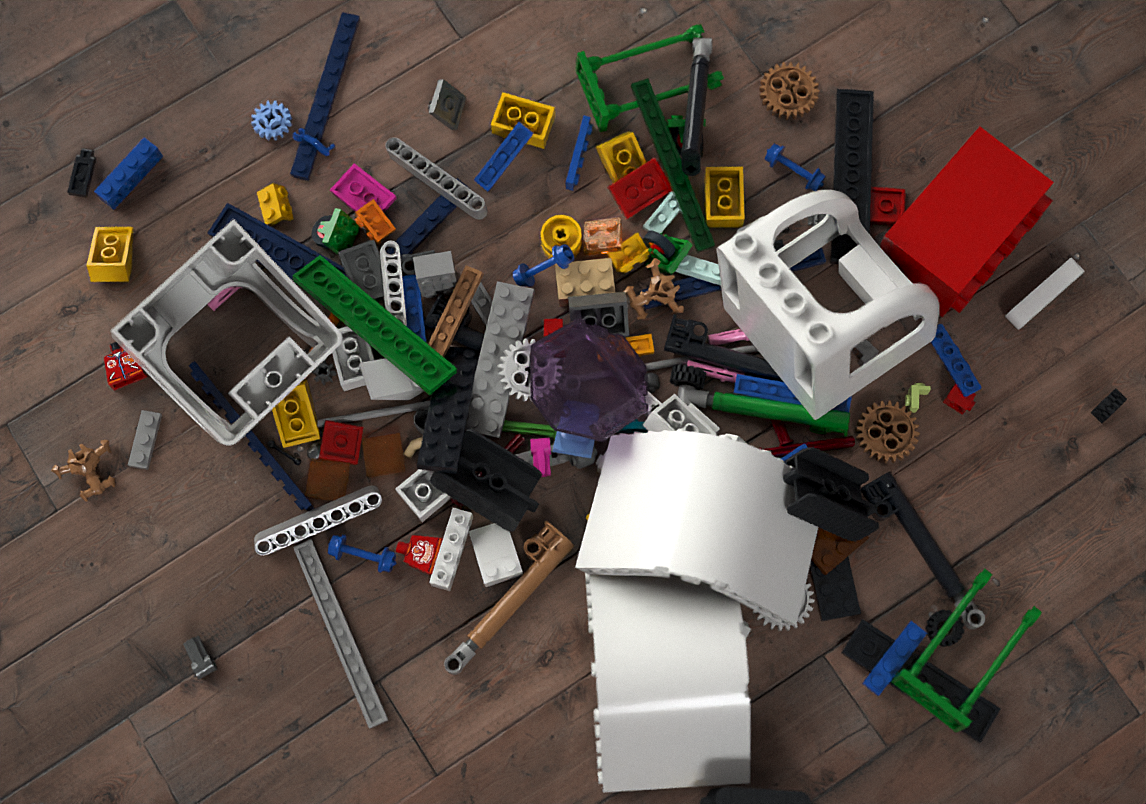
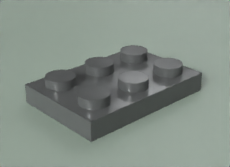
(364, 269)

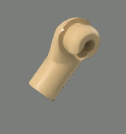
(412, 447)

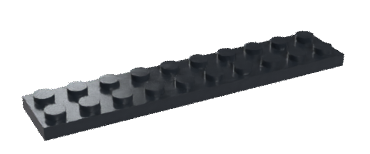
(853, 159)

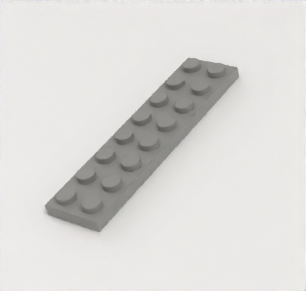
(504, 327)

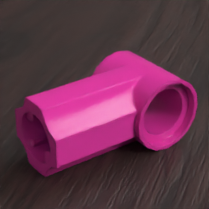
(541, 455)

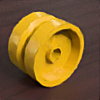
(560, 231)

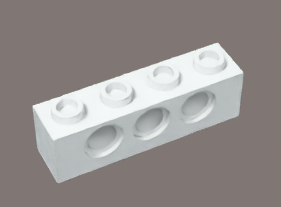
(451, 549)

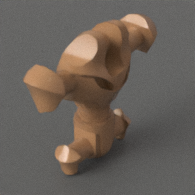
(660, 289)
(85, 463)

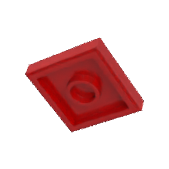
(886, 205)
(341, 442)

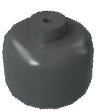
(652, 382)
(313, 451)

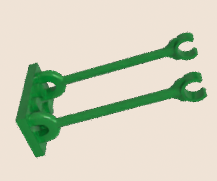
(588, 80)
(924, 693)

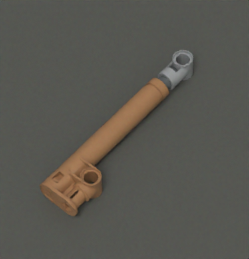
(551, 551)

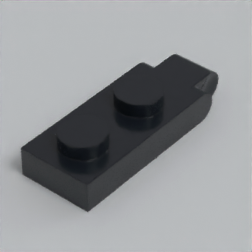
(82, 173)

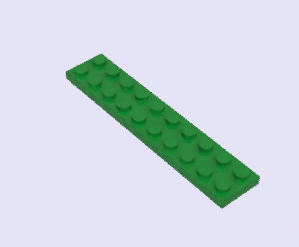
(375, 324)

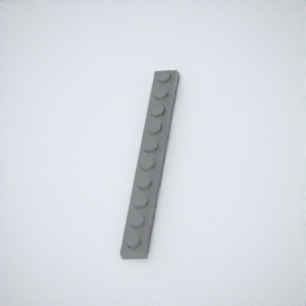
(340, 634)

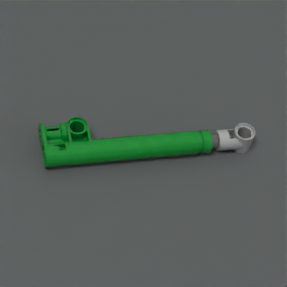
(763, 408)

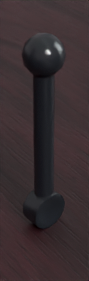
(271, 444)

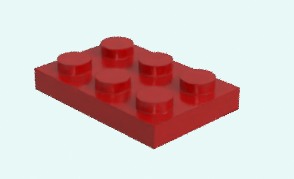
(640, 188)

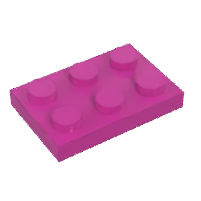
(359, 188)

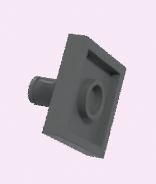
(447, 104)

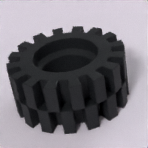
(687, 376)
(1108, 405)
(943, 615)

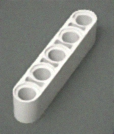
(393, 278)
(1045, 293)

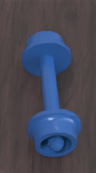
(815, 180)
(561, 255)
(338, 546)

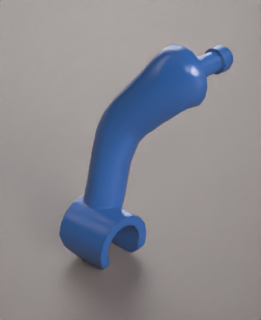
(316, 143)

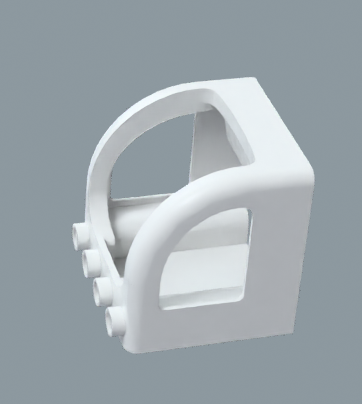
(222, 264)
(789, 326)

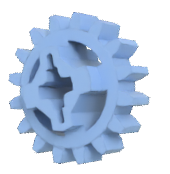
(270, 114)

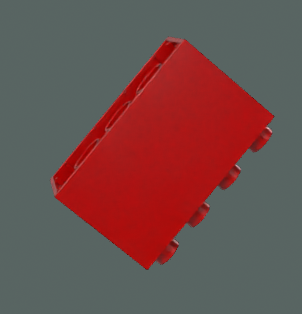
(968, 220)

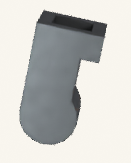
(865, 351)

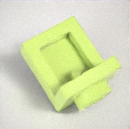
(912, 398)

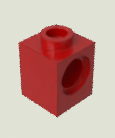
(958, 402)

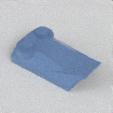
(573, 445)

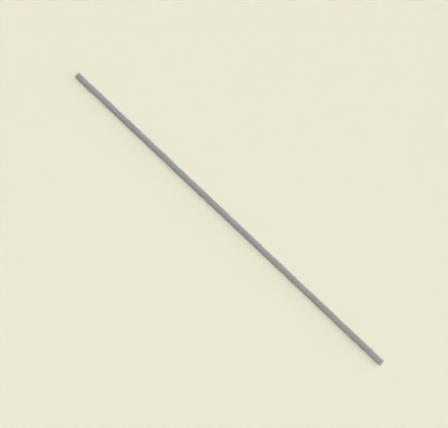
(423, 405)

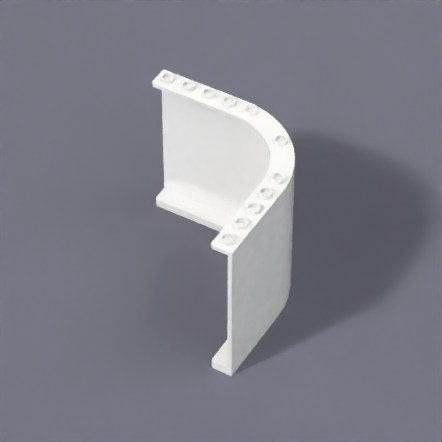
(700, 513)
(668, 683)

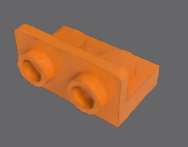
(374, 222)

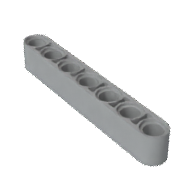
(442, 183)
(311, 527)

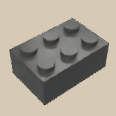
(604, 310)

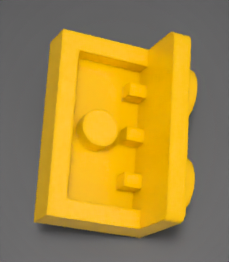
(274, 204)
(632, 252)

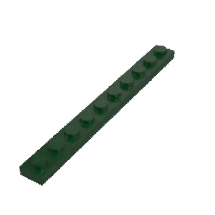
(672, 165)

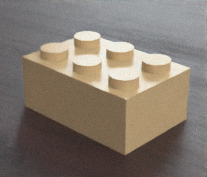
(584, 278)

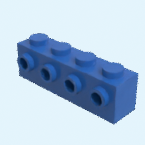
(128, 173)

